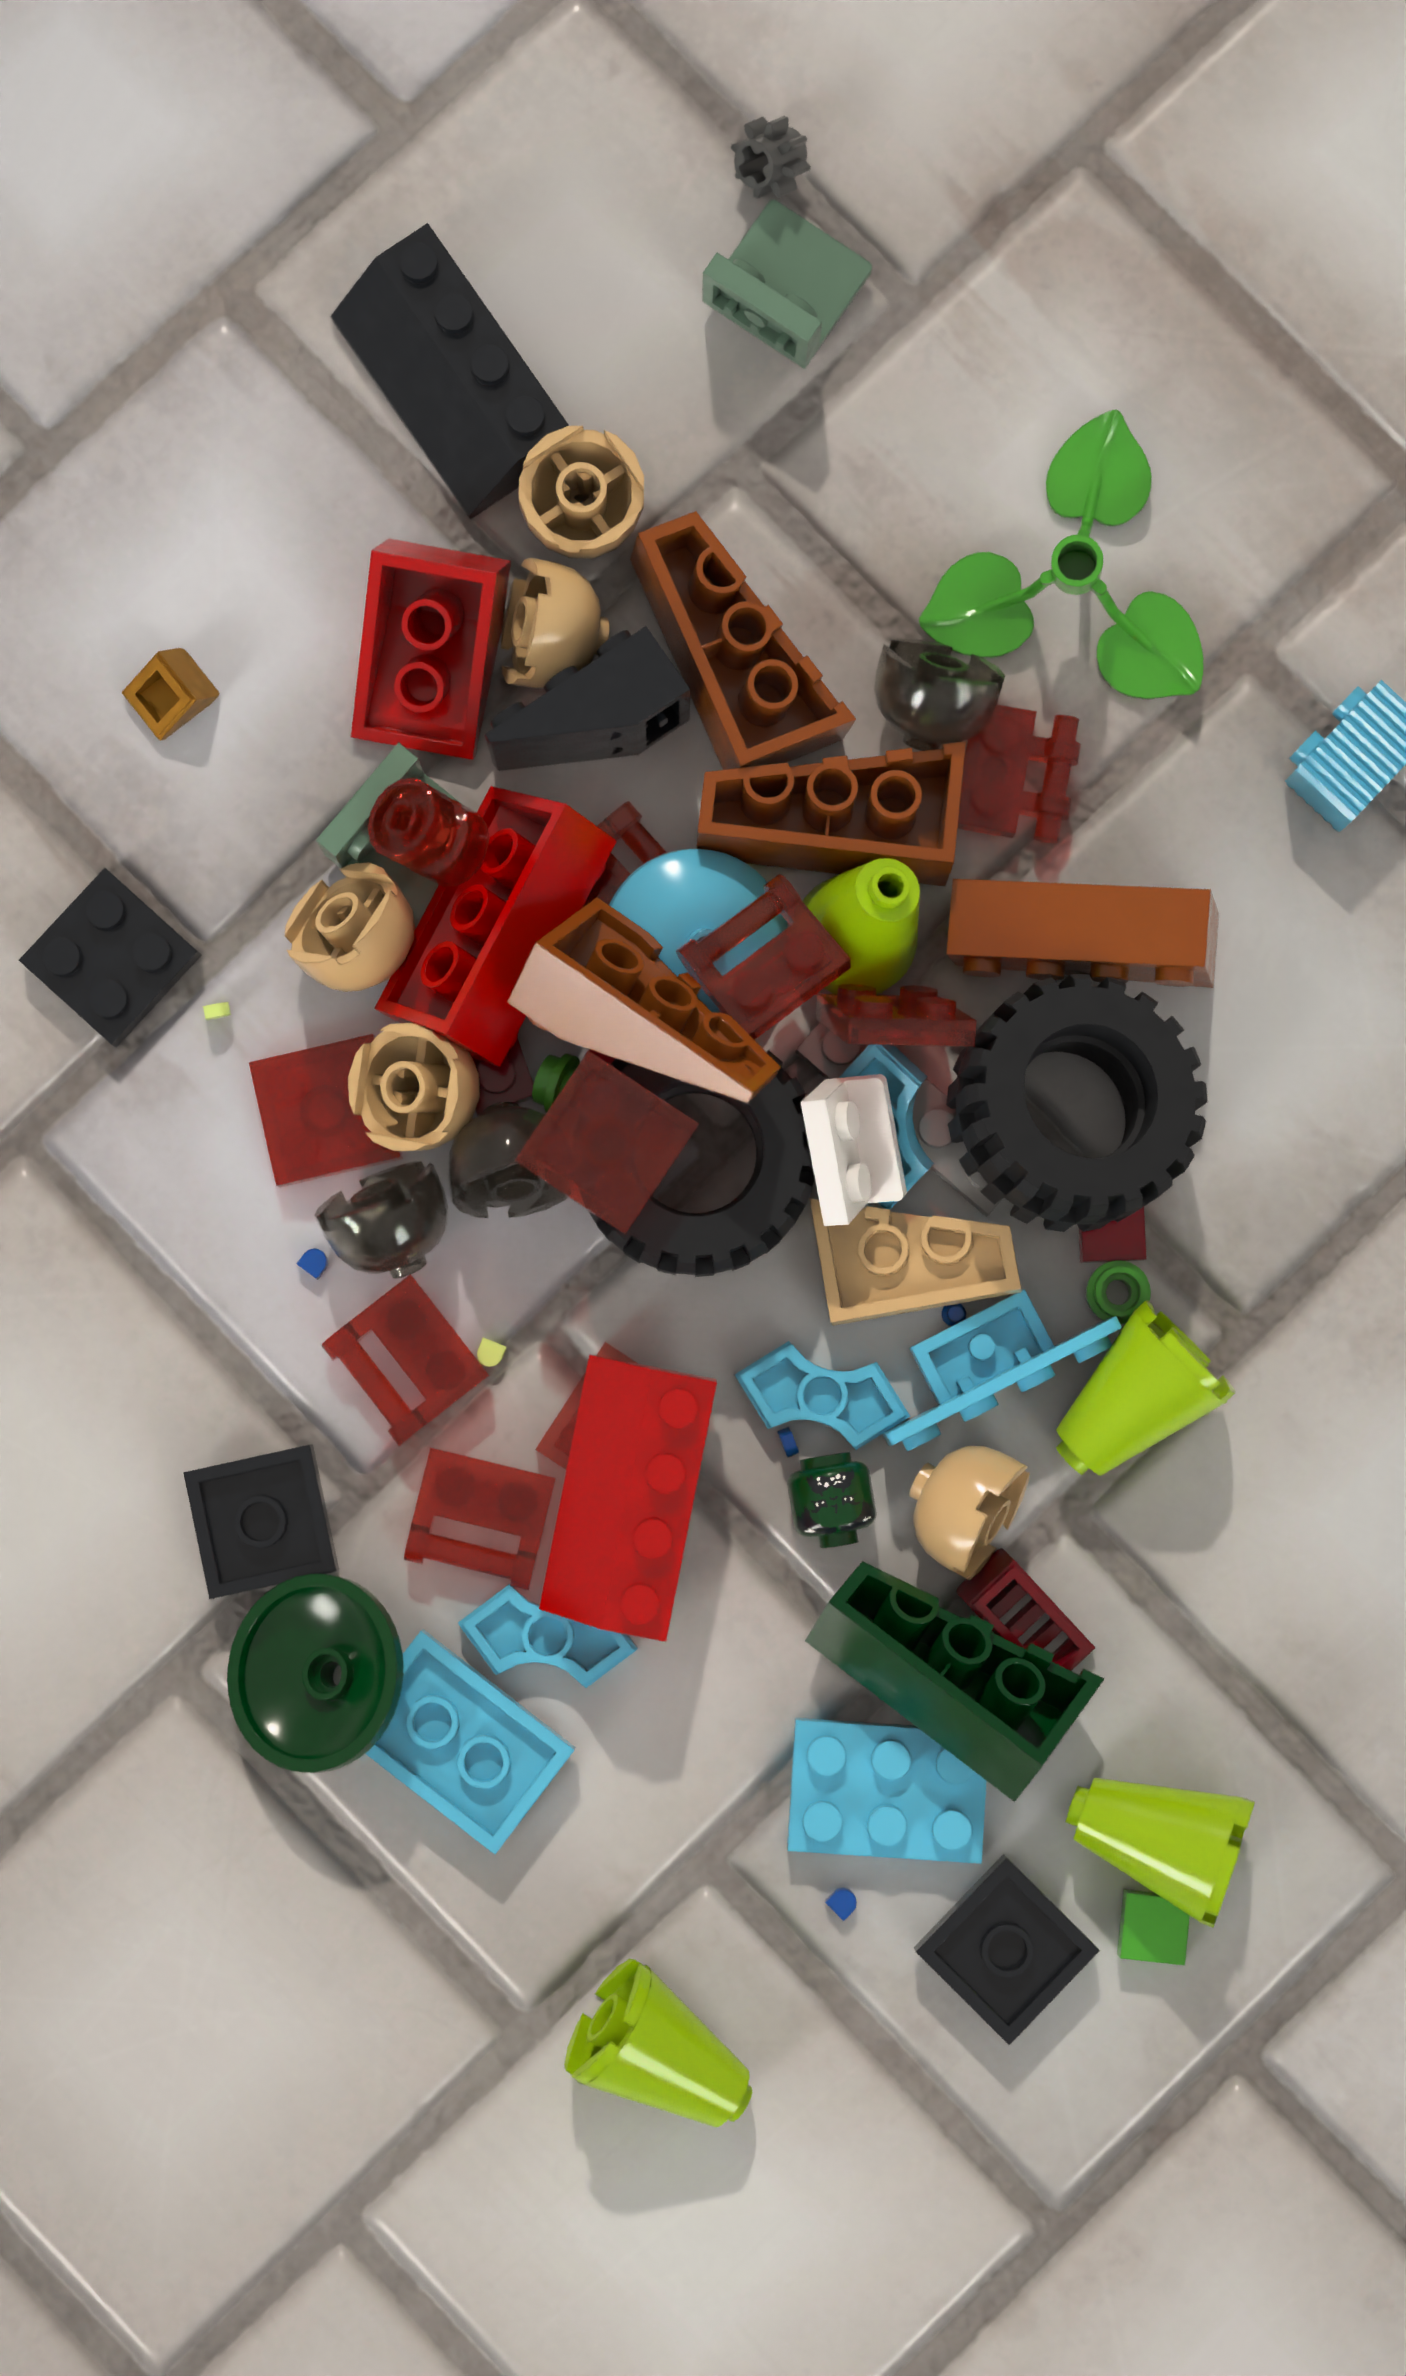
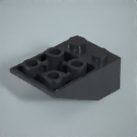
(596, 713)

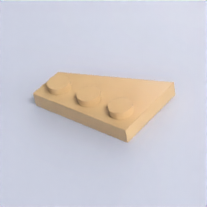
(910, 1263)

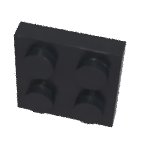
(110, 957)
(261, 1521)
(1006, 1949)

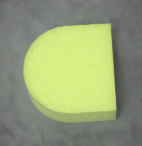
(216, 1010)
(490, 1352)

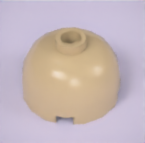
(588, 468)
(550, 623)
(352, 930)
(413, 1088)
(965, 1505)

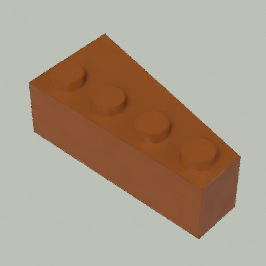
(741, 668)
(839, 812)
(1084, 929)

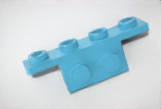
(987, 1355)

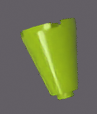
(873, 919)
(1139, 1394)
(1165, 1839)
(656, 2051)

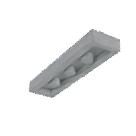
(931, 1115)

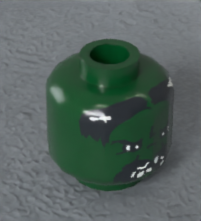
(831, 1499)

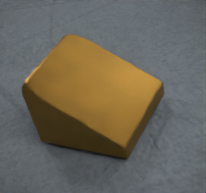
(170, 691)

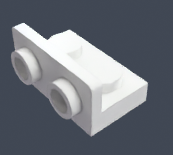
(853, 1146)

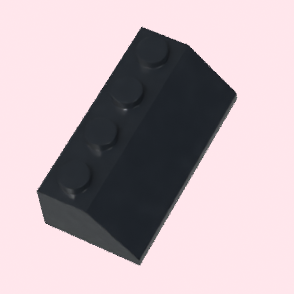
(447, 369)

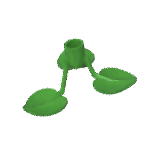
(981, 600)

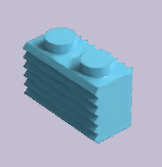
(1355, 759)

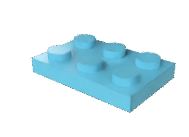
(467, 1744)
(882, 1794)

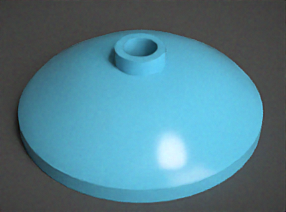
(689, 897)

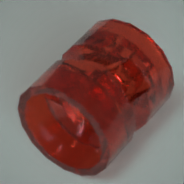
(428, 832)

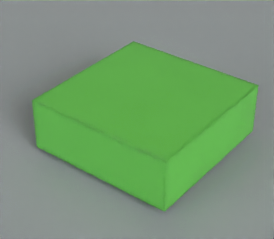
(1152, 1929)

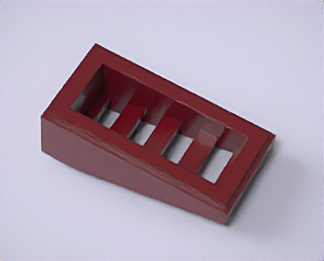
(1005, 1574)

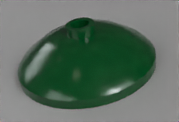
(286, 1665)

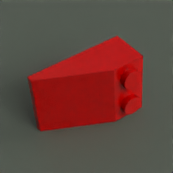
(428, 647)

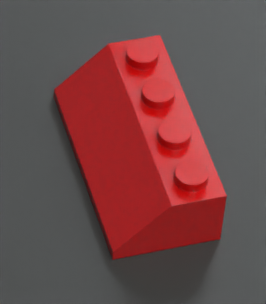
(483, 931)
(628, 1497)

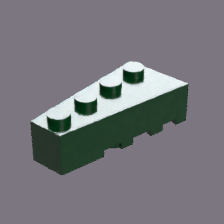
(952, 1676)

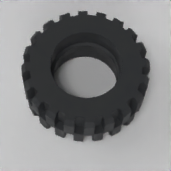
(1131, 1048)
(758, 1216)

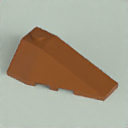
(611, 993)

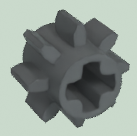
(770, 157)

